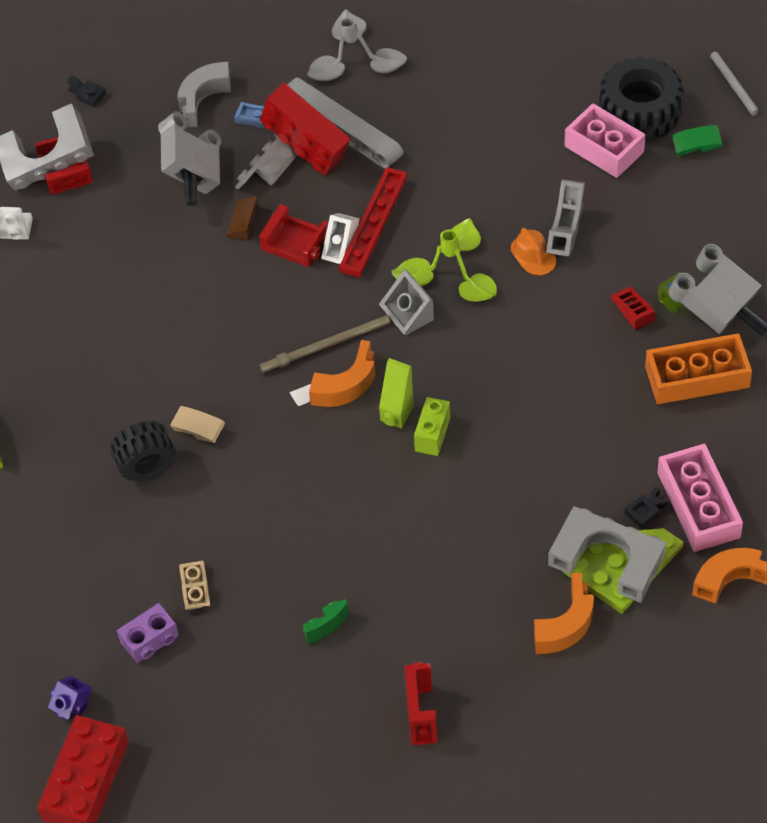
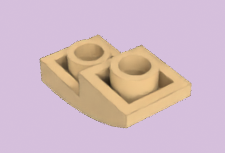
(197, 423)
(194, 585)

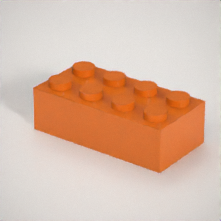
(698, 368)

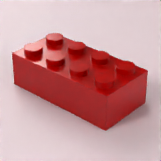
(304, 129)
(83, 772)

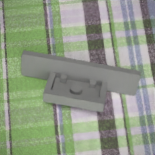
(271, 164)

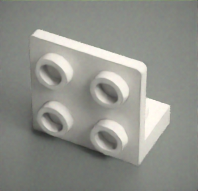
(14, 223)

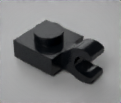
(87, 93)

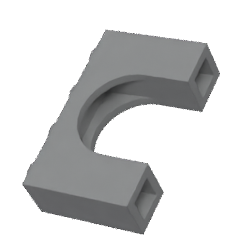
(70, 149)
(587, 529)

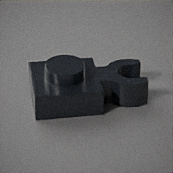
(645, 510)

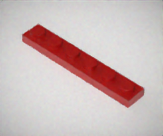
(373, 222)

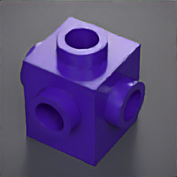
(69, 697)

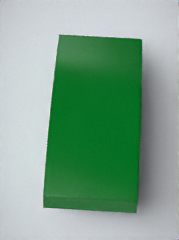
(697, 138)
(334, 615)

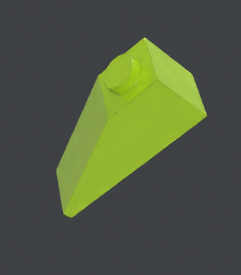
(396, 394)

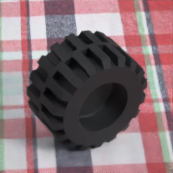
(143, 451)

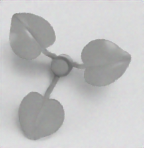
(348, 29)

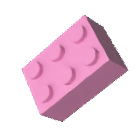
(604, 140)

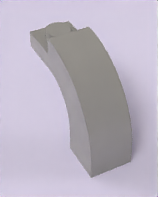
(200, 84)
(567, 218)

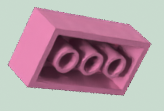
(699, 497)

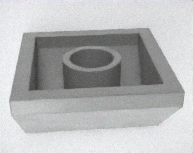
(408, 304)

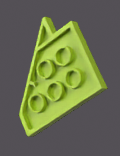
(605, 563)

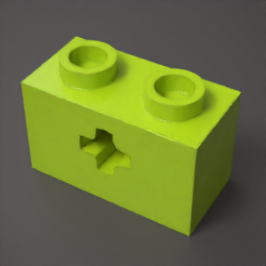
(432, 426)

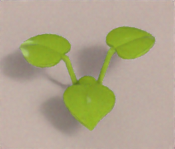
(463, 238)

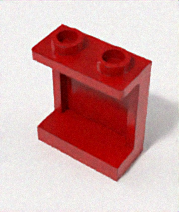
(64, 179)
(293, 237)
(422, 723)

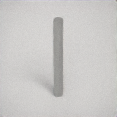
(734, 83)

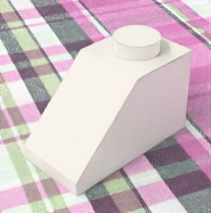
(338, 236)

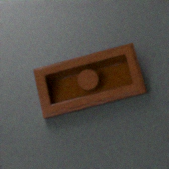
(243, 218)

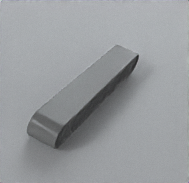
(363, 136)

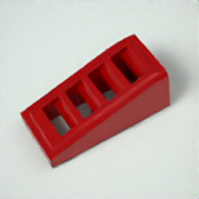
(635, 320)

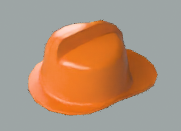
(530, 252)

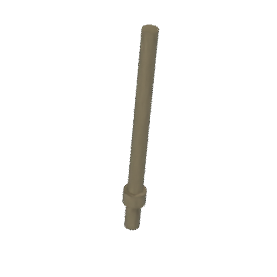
(283, 359)

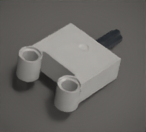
(188, 157)
(720, 294)

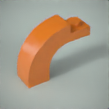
(347, 386)
(726, 567)
(566, 630)

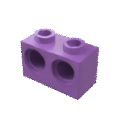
(144, 629)

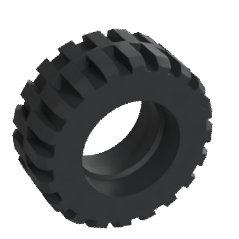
(648, 78)

